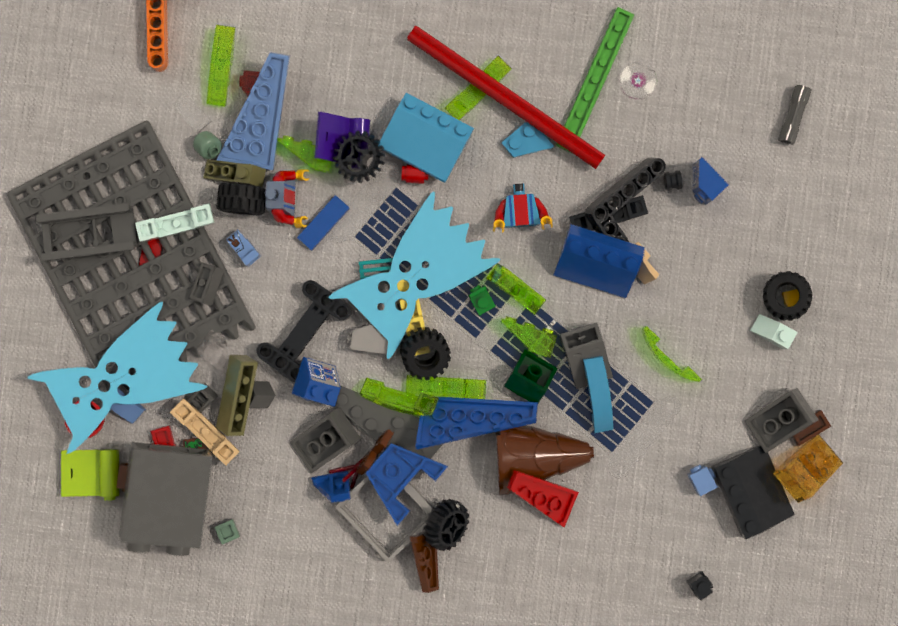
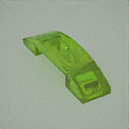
(471, 96)
(651, 339)
(398, 400)

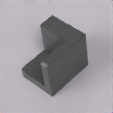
(261, 395)

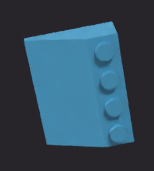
(425, 137)

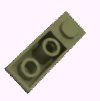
(234, 172)

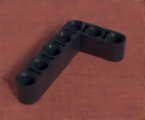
(620, 199)

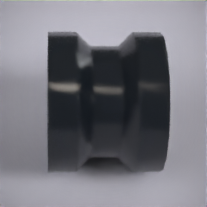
(672, 180)

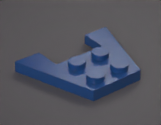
(394, 471)

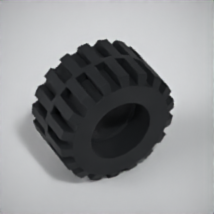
(241, 199)
(780, 280)
(427, 367)

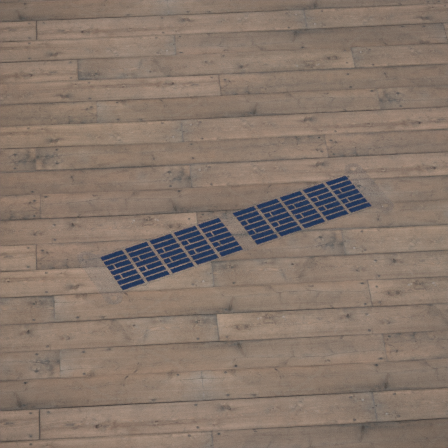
(377, 224)

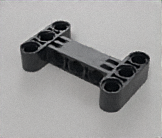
(303, 331)

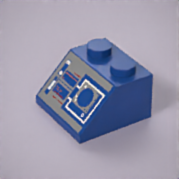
(706, 182)
(317, 382)

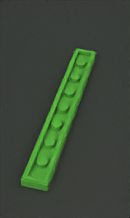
(598, 72)

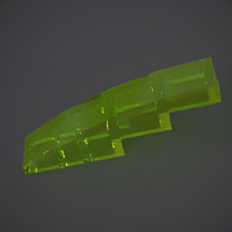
(221, 65)
(447, 387)

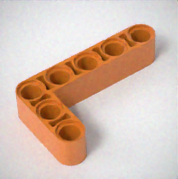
(157, 33)

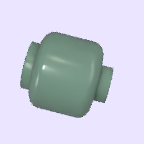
(207, 145)

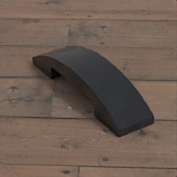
(634, 208)

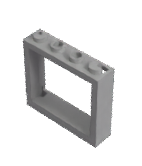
(369, 539)

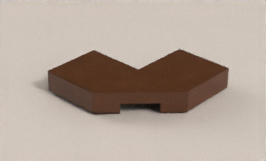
(369, 458)

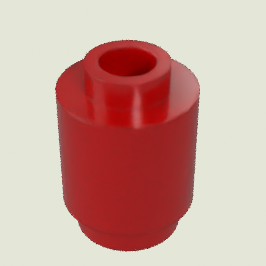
(413, 175)

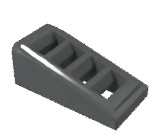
(208, 392)

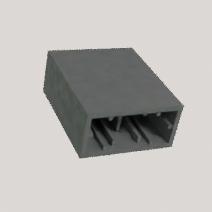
(165, 498)

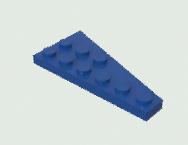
(468, 418)

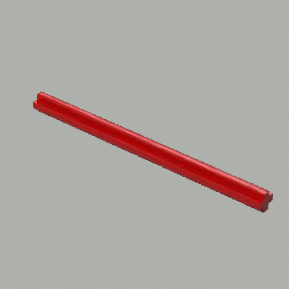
(505, 97)

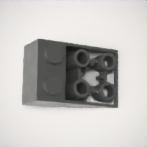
(580, 345)

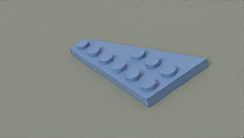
(258, 123)

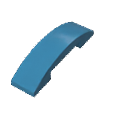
(599, 394)

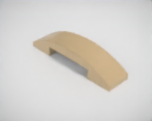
(205, 431)

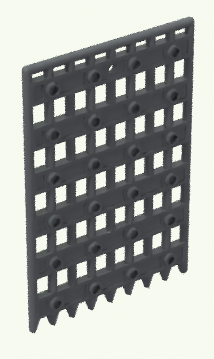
(139, 278)

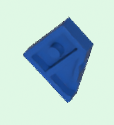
(333, 487)

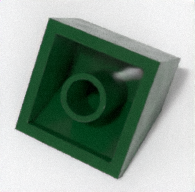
(530, 377)

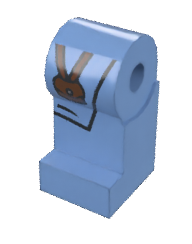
(243, 248)

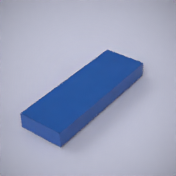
(323, 222)

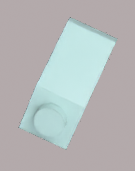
(773, 331)

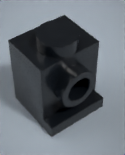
(700, 585)

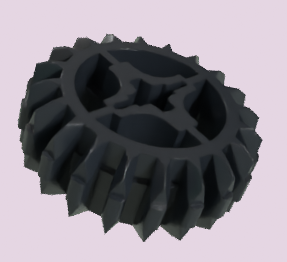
(351, 159)
(446, 524)

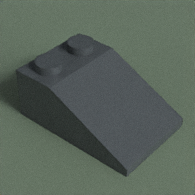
(781, 420)
(325, 440)

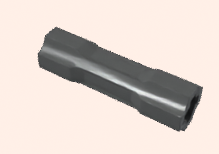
(796, 109)

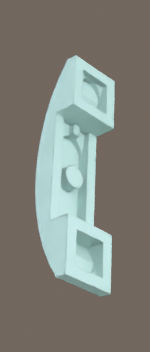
(174, 223)

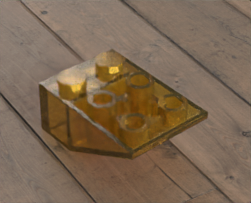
(808, 469)

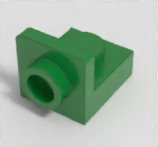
(481, 299)

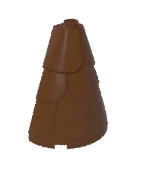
(538, 454)

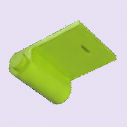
(90, 473)

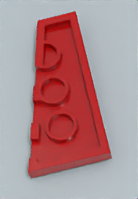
(544, 495)

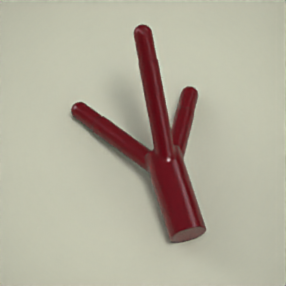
(353, 471)

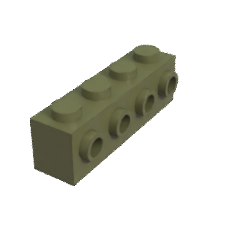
(236, 395)

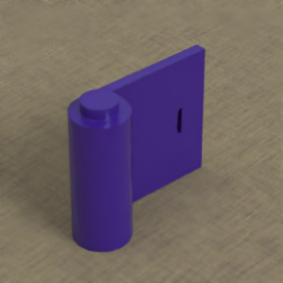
(330, 131)

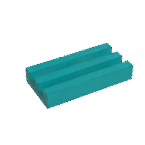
(362, 270)

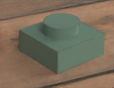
(227, 531)

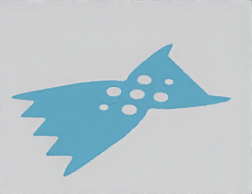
(428, 240)
(156, 378)

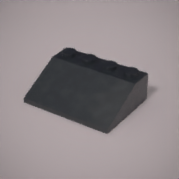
(752, 492)

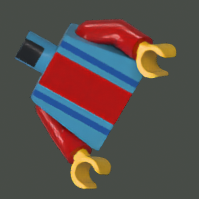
(521, 210)

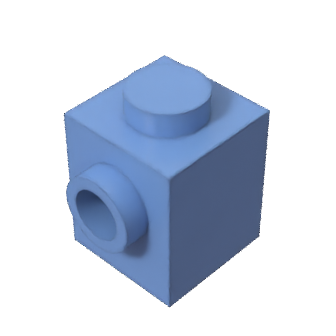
(702, 479)

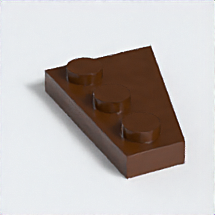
(426, 563)

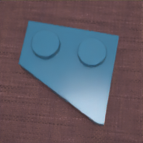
(526, 141)

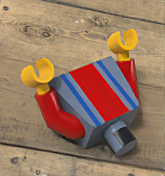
(281, 197)

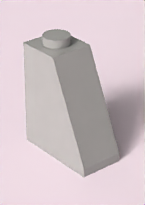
(368, 340)

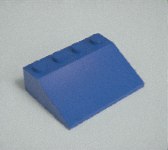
(599, 261)

